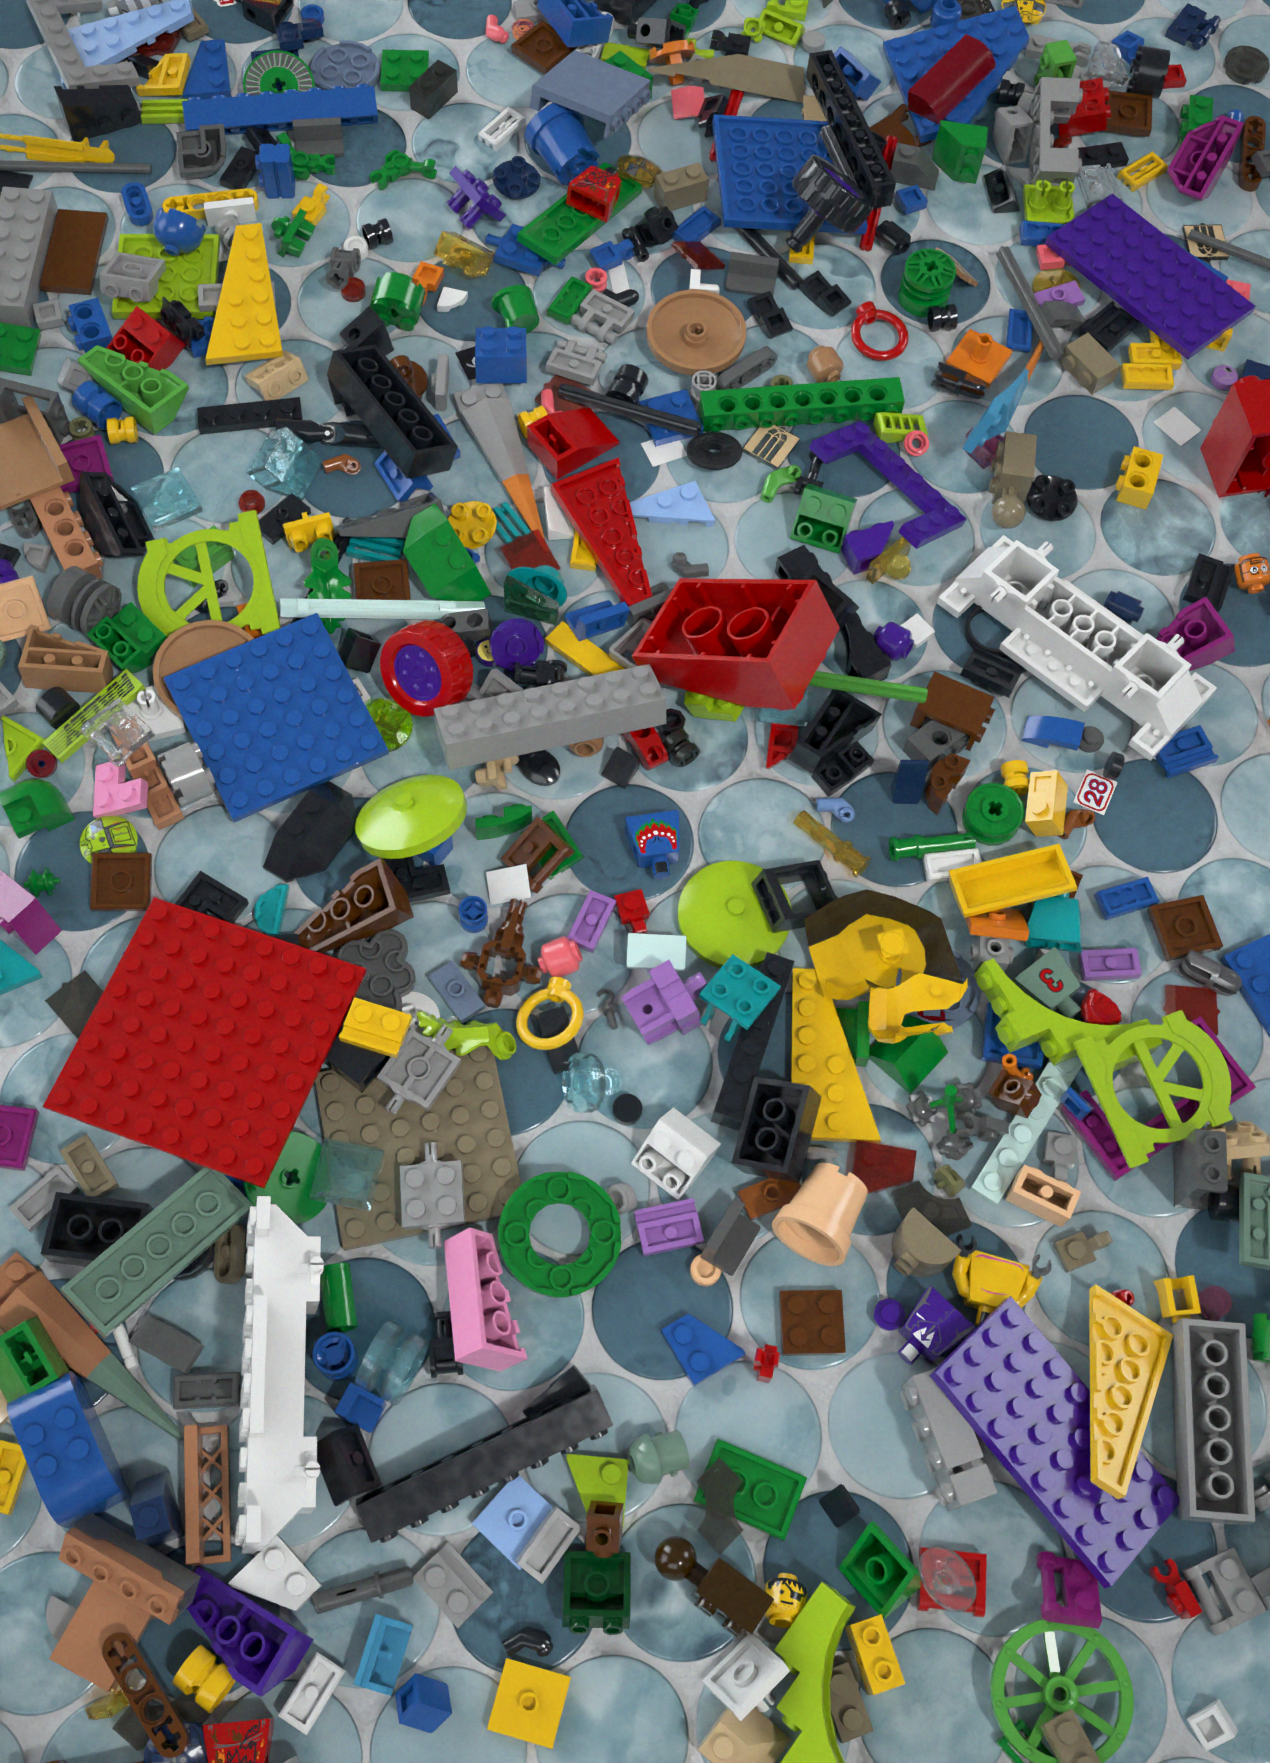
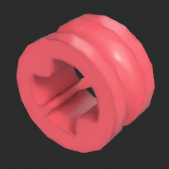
(597, 273)

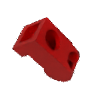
(647, 747)

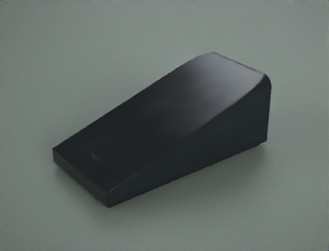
(551, 1024)

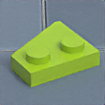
(599, 1478)

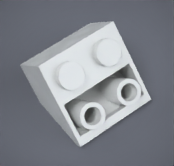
(675, 1153)

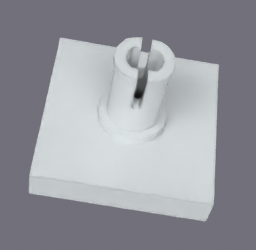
(156, 715)
(747, 1677)

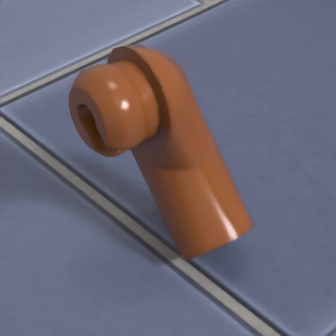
(343, 463)
(1077, 819)

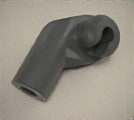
(686, 569)

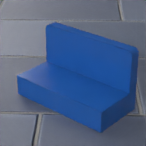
(396, 481)
(597, 619)

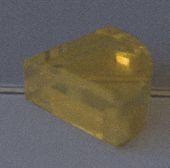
(107, 1706)

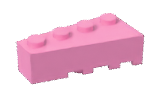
(479, 1302)

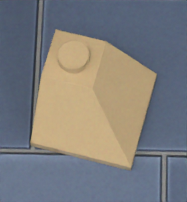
(743, 1741)

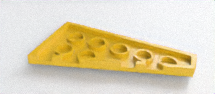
(246, 311)
(1124, 1379)

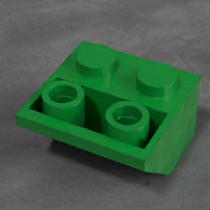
(823, 518)
(28, 1359)

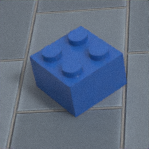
(501, 355)

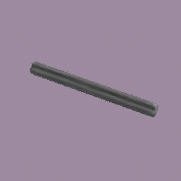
(1029, 303)

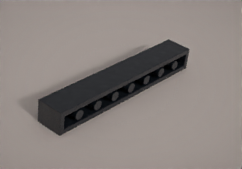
(483, 1463)

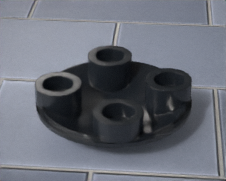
(1052, 497)

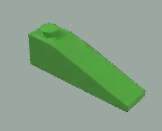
(143, 391)

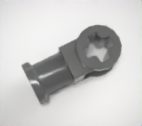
(343, 265)

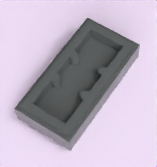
(206, 1390)

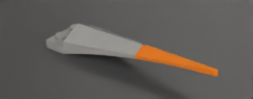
(492, 424)

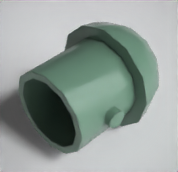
(658, 1456)

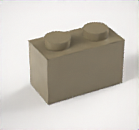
(681, 187)
(1090, 363)

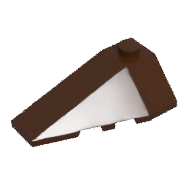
(363, 908)

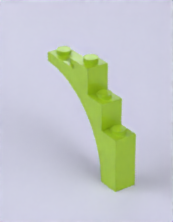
(1028, 1021)
(811, 1649)

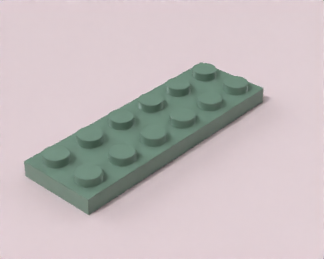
(156, 1250)

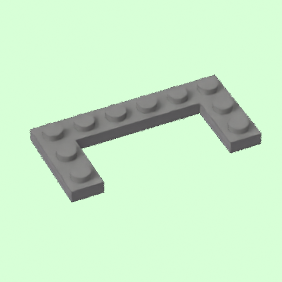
(64, 51)

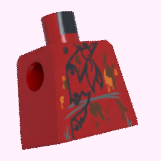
(595, 192)
(239, 1741)

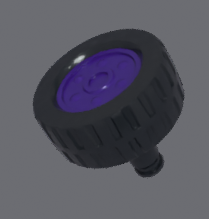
(830, 198)

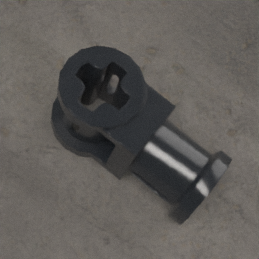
(541, 674)
(442, 1347)

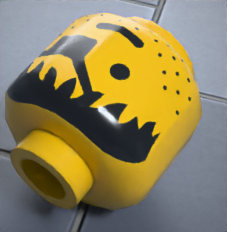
(788, 1601)

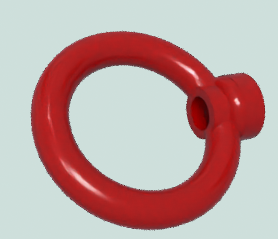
(867, 315)

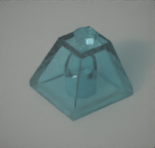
(346, 1174)

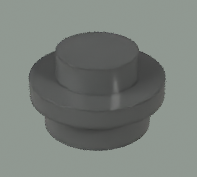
(1091, 739)

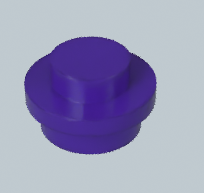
(889, 1314)

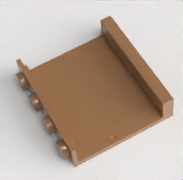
(29, 458)

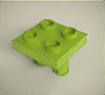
(1048, 202)

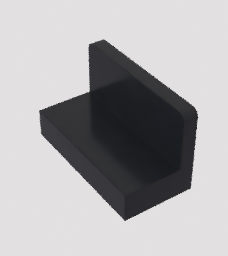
(346, 1464)

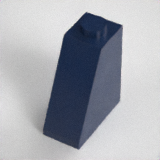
(155, 1510)

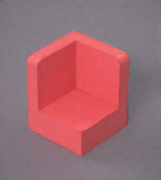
(687, 101)

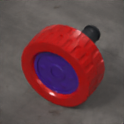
(427, 667)

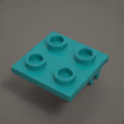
(739, 993)

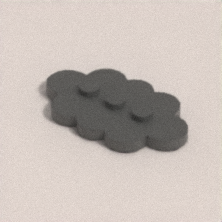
(387, 972)

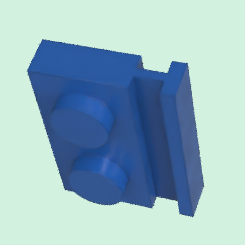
(1186, 752)

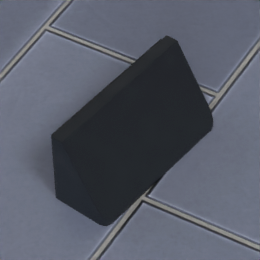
(1001, 191)

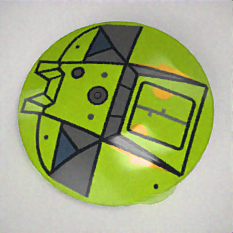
(108, 835)

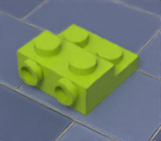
(711, 708)

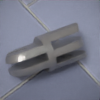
(1209, 974)

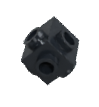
(657, 226)

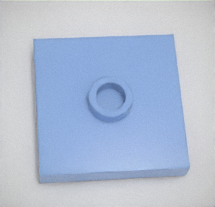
(512, 1518)

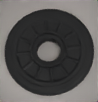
(699, 452)

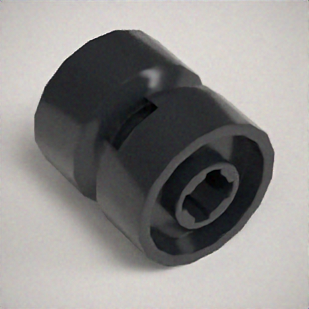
(628, 383)

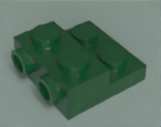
(596, 1592)

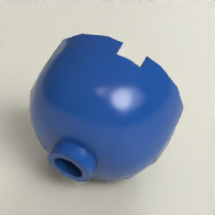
(177, 232)

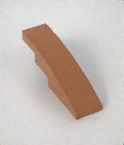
(160, 798)

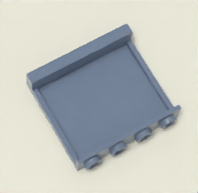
(592, 90)

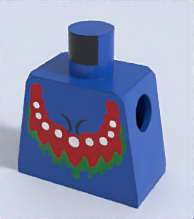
(654, 840)

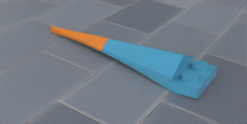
(1001, 409)

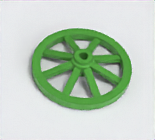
(1070, 1692)

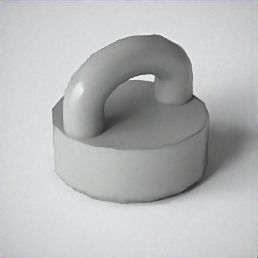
(623, 1197)

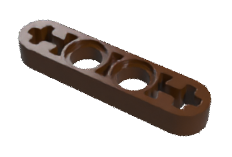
(1247, 152)
(140, 1698)

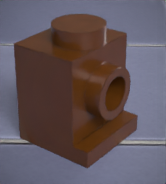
(1014, 1094)
(604, 1528)

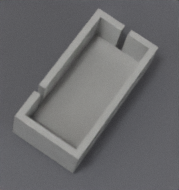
(948, 1444)

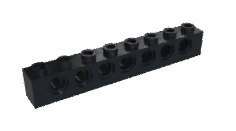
(850, 127)

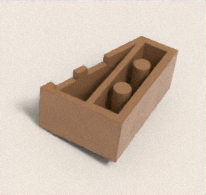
(56, 662)

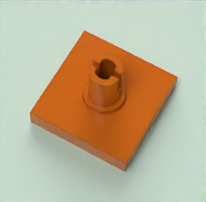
(980, 356)

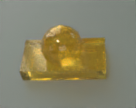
(891, 561)

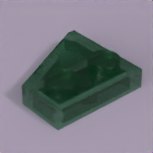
(528, 602)

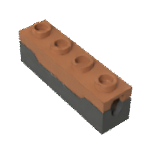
(129, 1568)

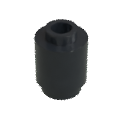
(893, 237)

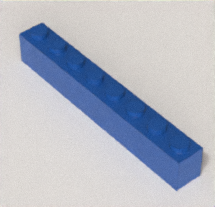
(279, 110)

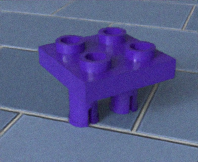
(476, 191)

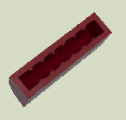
(951, 79)

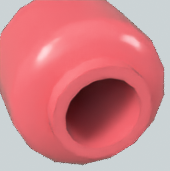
(560, 957)

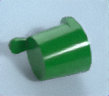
(516, 307)

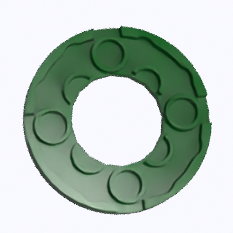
(602, 1222)

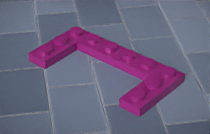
(1101, 1139)

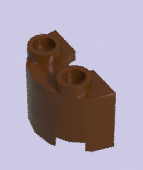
(942, 779)

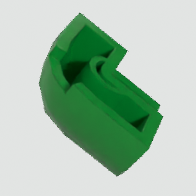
(35, 806)

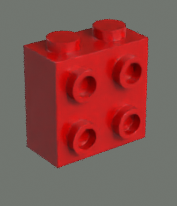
(1092, 112)

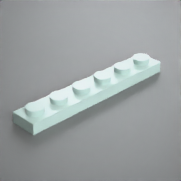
(1024, 1132)

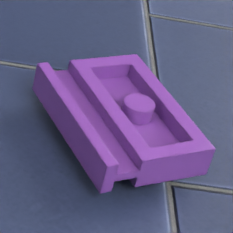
(668, 1227)

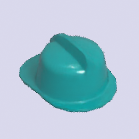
(543, 579)

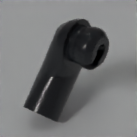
(530, 1638)

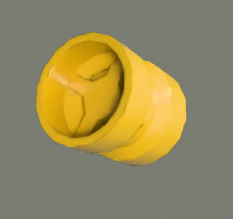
(526, 418)
(122, 430)
(1015, 776)

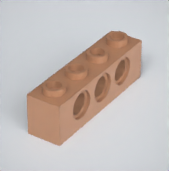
(64, 531)

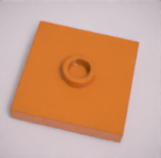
(999, 924)

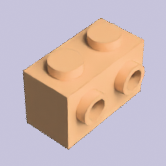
(1043, 1195)

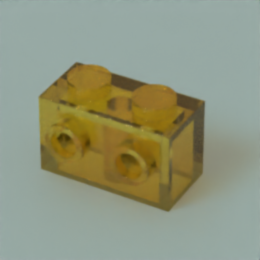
(464, 253)

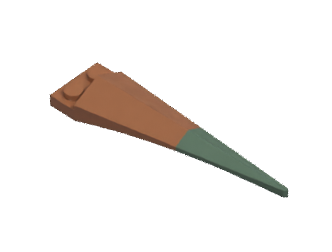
(30, 1294)

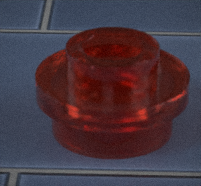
(249, 497)

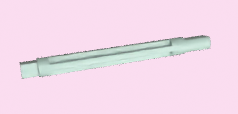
(374, 608)

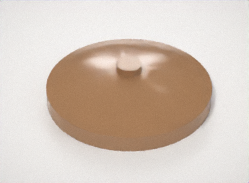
(696, 332)
(190, 646)

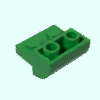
(128, 638)

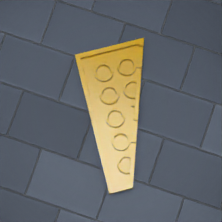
(825, 1063)

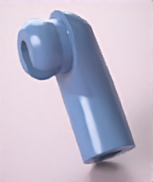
(836, 806)

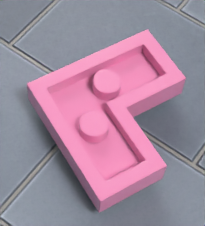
(116, 796)

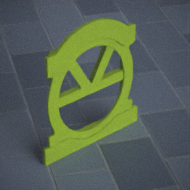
(242, 535)
(1214, 1097)

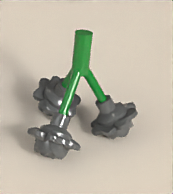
(956, 1097)

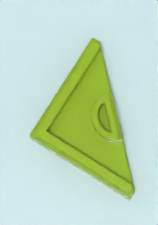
(19, 744)

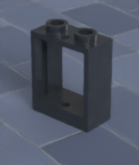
(773, 900)

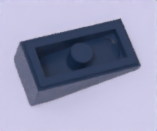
(909, 781)

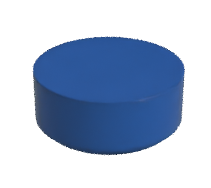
(313, 11)

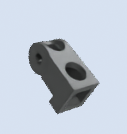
(470, 624)

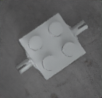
(420, 1070)
(432, 1195)

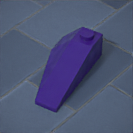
(248, 1637)

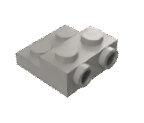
(131, 277)

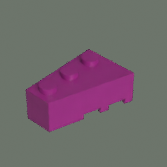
(25, 916)

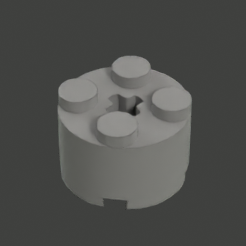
(186, 775)

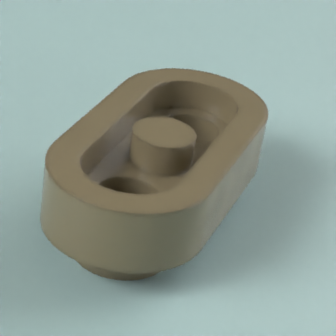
(229, 1255)

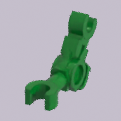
(305, 164)
(399, 165)

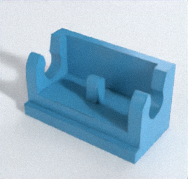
(383, 1655)

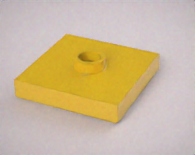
(529, 1703)

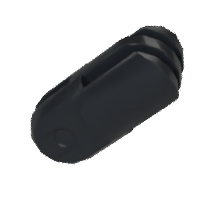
(958, 382)

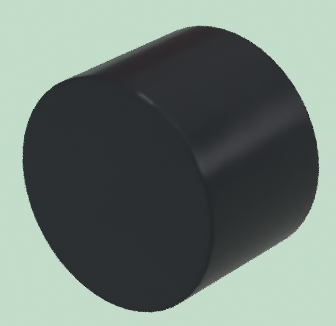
(56, 706)
(1224, 1205)

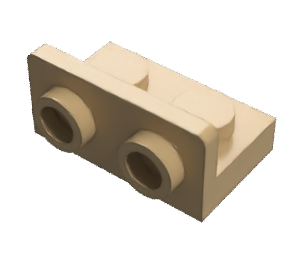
(278, 376)

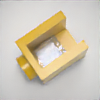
(1178, 1297)

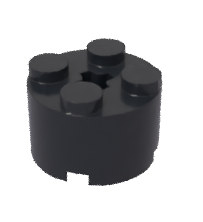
(1148, 71)

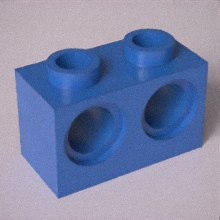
(90, 324)

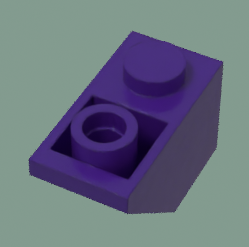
(866, 545)

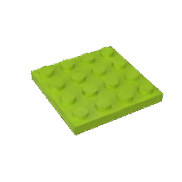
(179, 279)

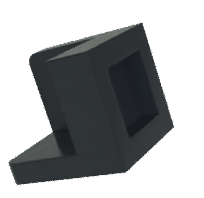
(359, 650)

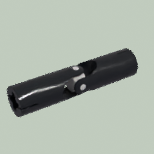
(309, 432)

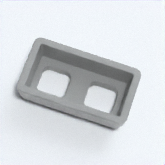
(627, 643)

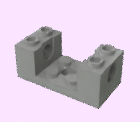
(1053, 103)

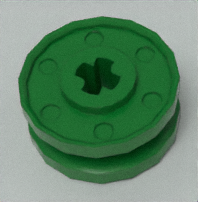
(1006, 811)

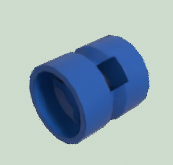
(96, 403)
(335, 1356)

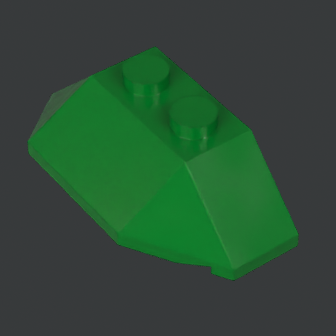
(442, 559)

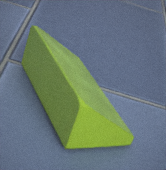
(781, 28)

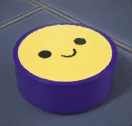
(484, 655)

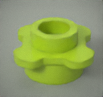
(759, 25)

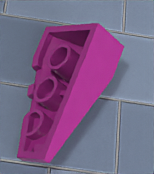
(1203, 633)

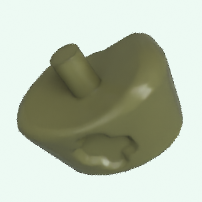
(948, 1180)

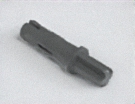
(363, 1589)

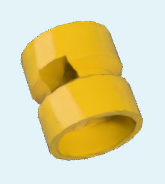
(204, 1678)

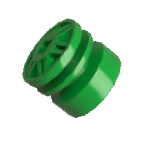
(926, 281)

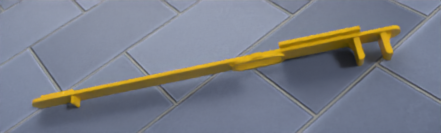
(59, 150)

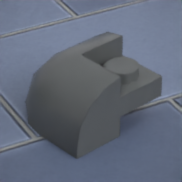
(201, 151)

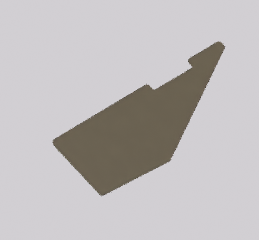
(744, 74)

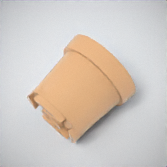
(822, 1215)

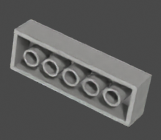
(25, 236)
(1212, 1422)

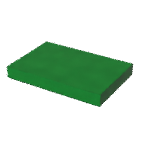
(767, 1493)

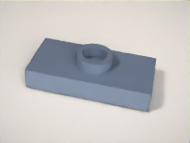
(456, 992)

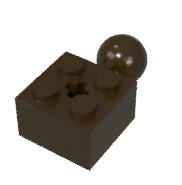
(717, 1590)

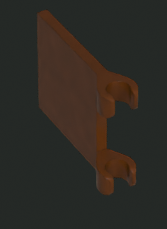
(893, 126)

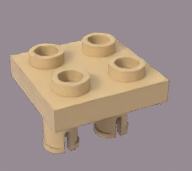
(1244, 1142)

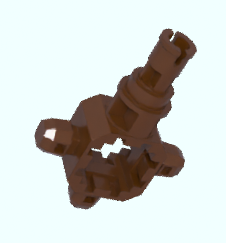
(508, 944)

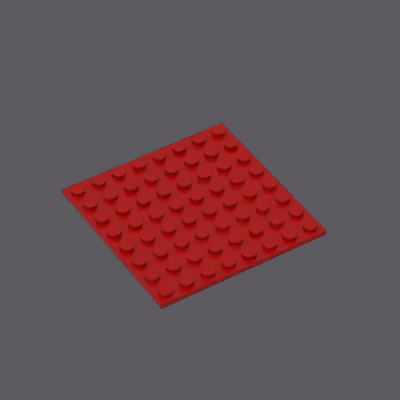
(206, 1041)

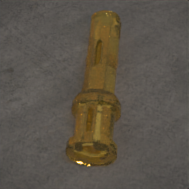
(841, 850)

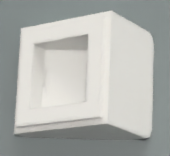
(1212, 1725)

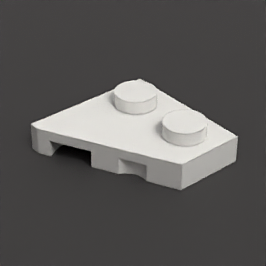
(277, 1577)

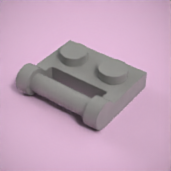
(1232, 1587)

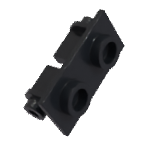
(180, 321)

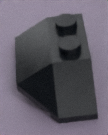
(112, 516)
(312, 833)

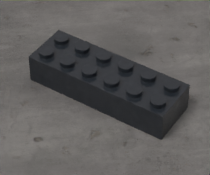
(391, 411)

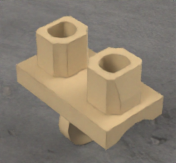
(495, 772)

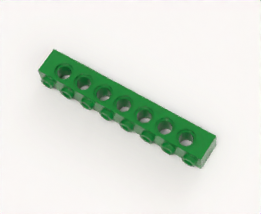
(799, 404)

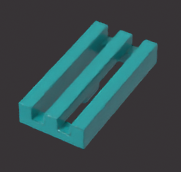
(499, 513)
(377, 545)

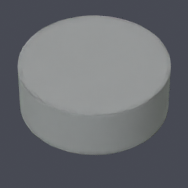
(813, 41)

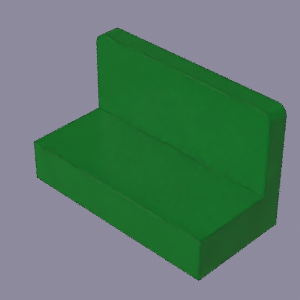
(856, 1030)

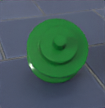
(42, 882)

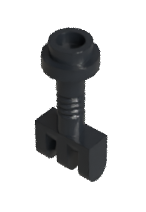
(812, 475)

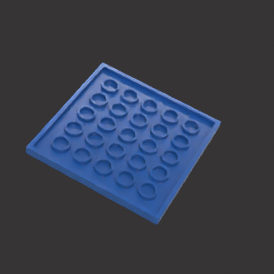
(757, 170)
(276, 716)

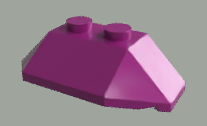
(1204, 157)

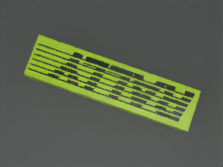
(68, 737)

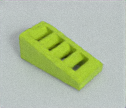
(890, 435)

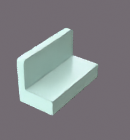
(651, 950)

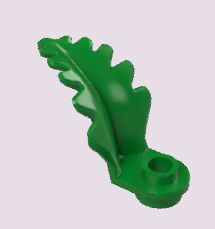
(327, 578)

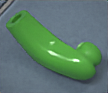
(777, 479)

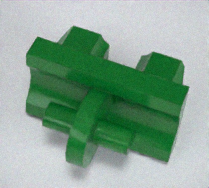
(288, 231)

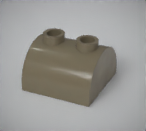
(921, 1247)

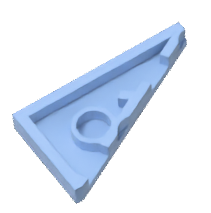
(674, 505)

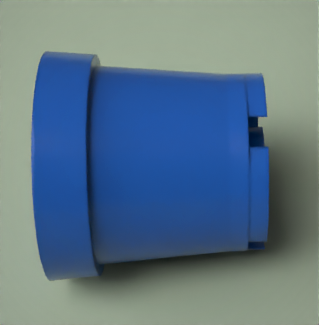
(561, 141)

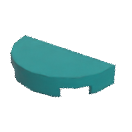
(271, 909)

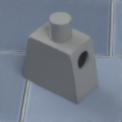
(1012, 134)

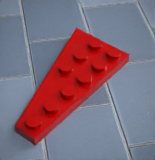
(604, 520)

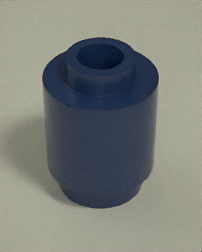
(1124, 606)

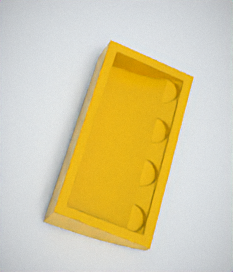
(1011, 880)

